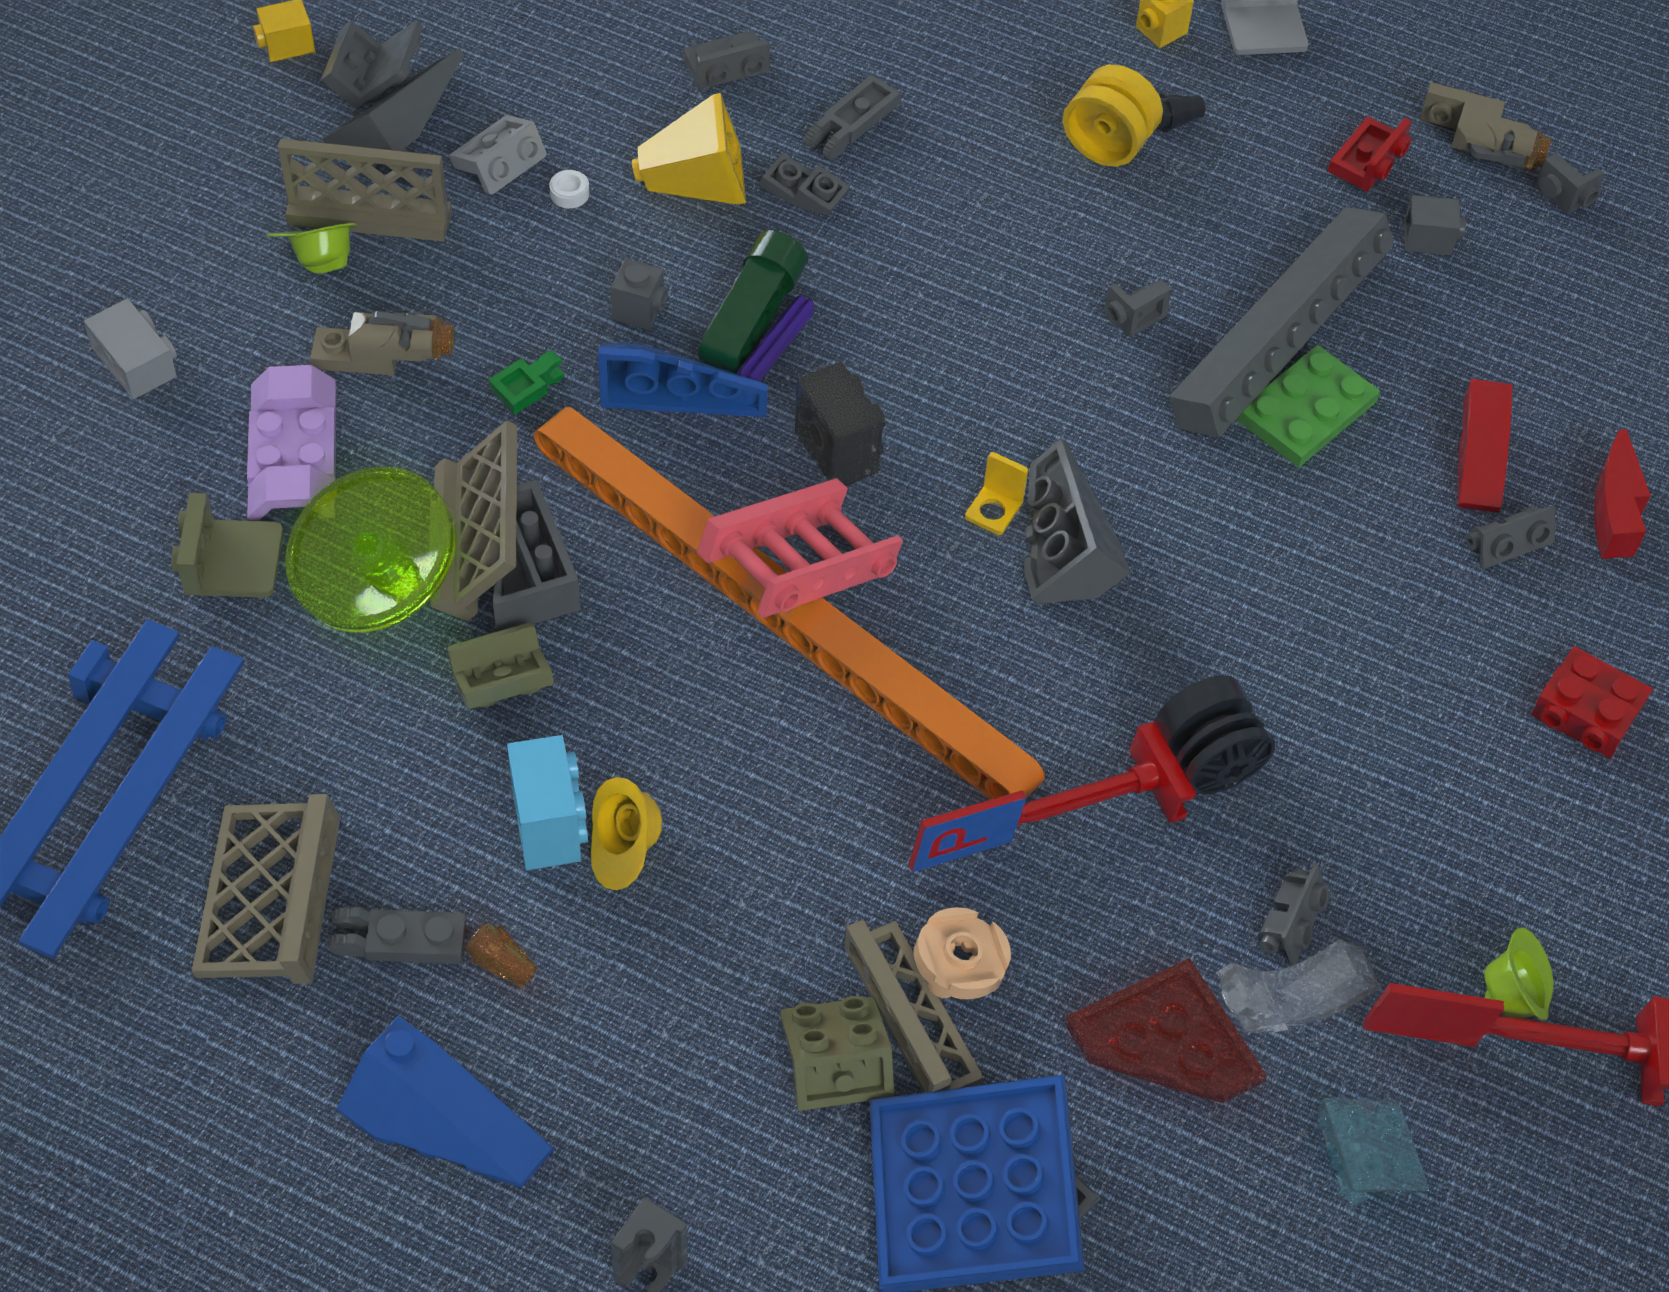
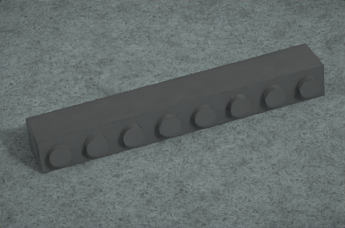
(1281, 322)

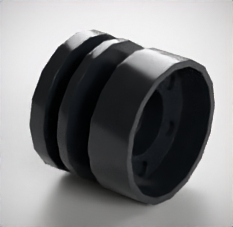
(1215, 734)

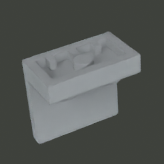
(1264, 26)

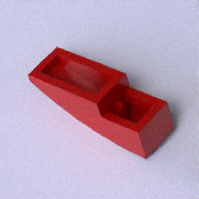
(1484, 445)
(1620, 501)

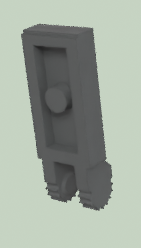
(853, 116)
(400, 935)

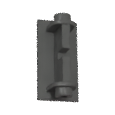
(1514, 537)
(1304, 898)

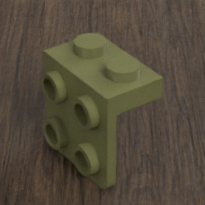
(225, 555)

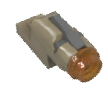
(1482, 128)
(380, 340)

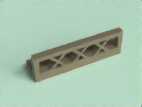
(901, 1015)

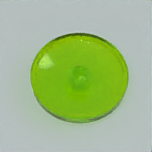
(370, 549)

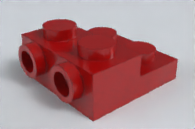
(1591, 702)

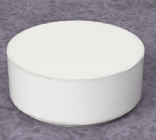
(569, 189)

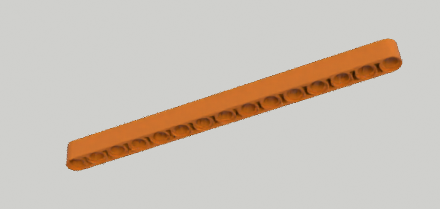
(813, 629)

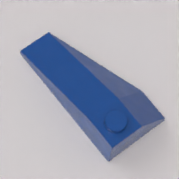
(661, 381)
(428, 1102)

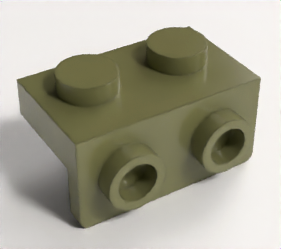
(499, 666)

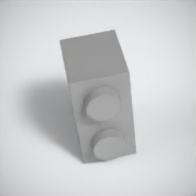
(131, 348)

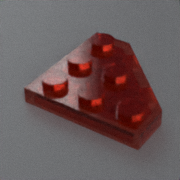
(1168, 1034)

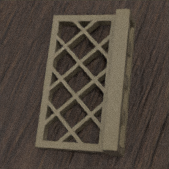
(374, 213)
(468, 498)
(306, 898)

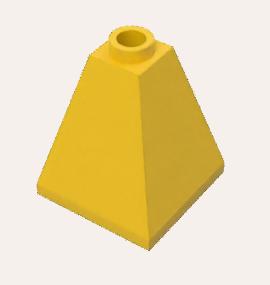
(695, 156)

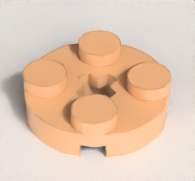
(958, 977)

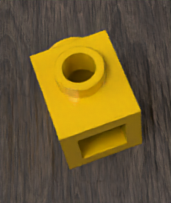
(1164, 19)
(284, 30)

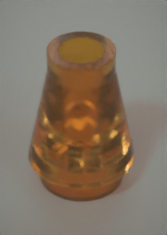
(500, 954)

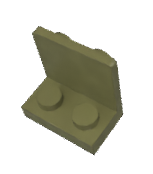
(838, 1052)

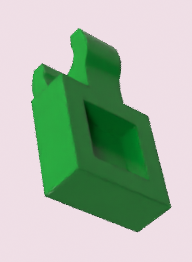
(524, 383)

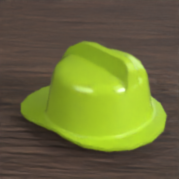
(321, 248)
(1521, 977)

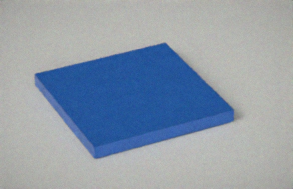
(975, 1185)

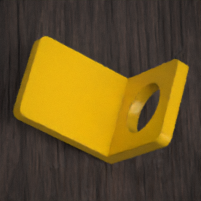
(1004, 486)

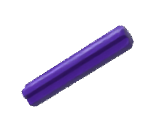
(777, 339)

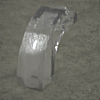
(1301, 992)

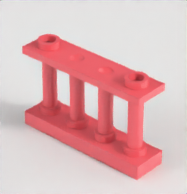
(799, 515)

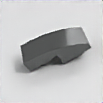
(809, 190)

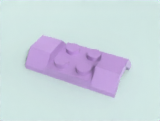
(290, 438)

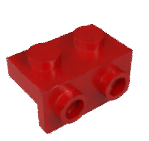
(1370, 152)

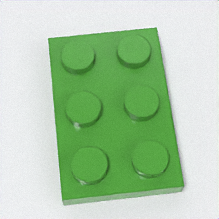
(1308, 405)

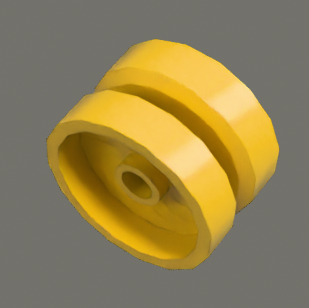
(1112, 115)

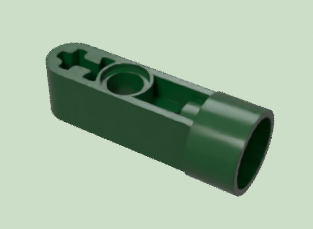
(766, 277)

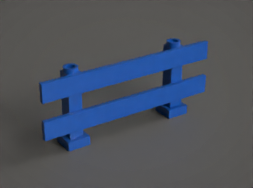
(111, 694)

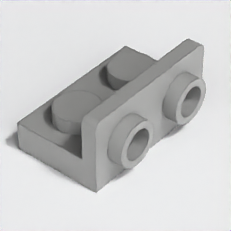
(500, 152)

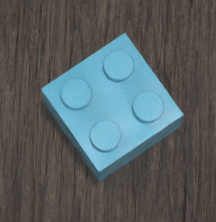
(547, 802)

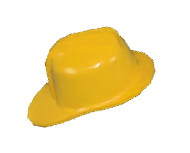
(622, 832)

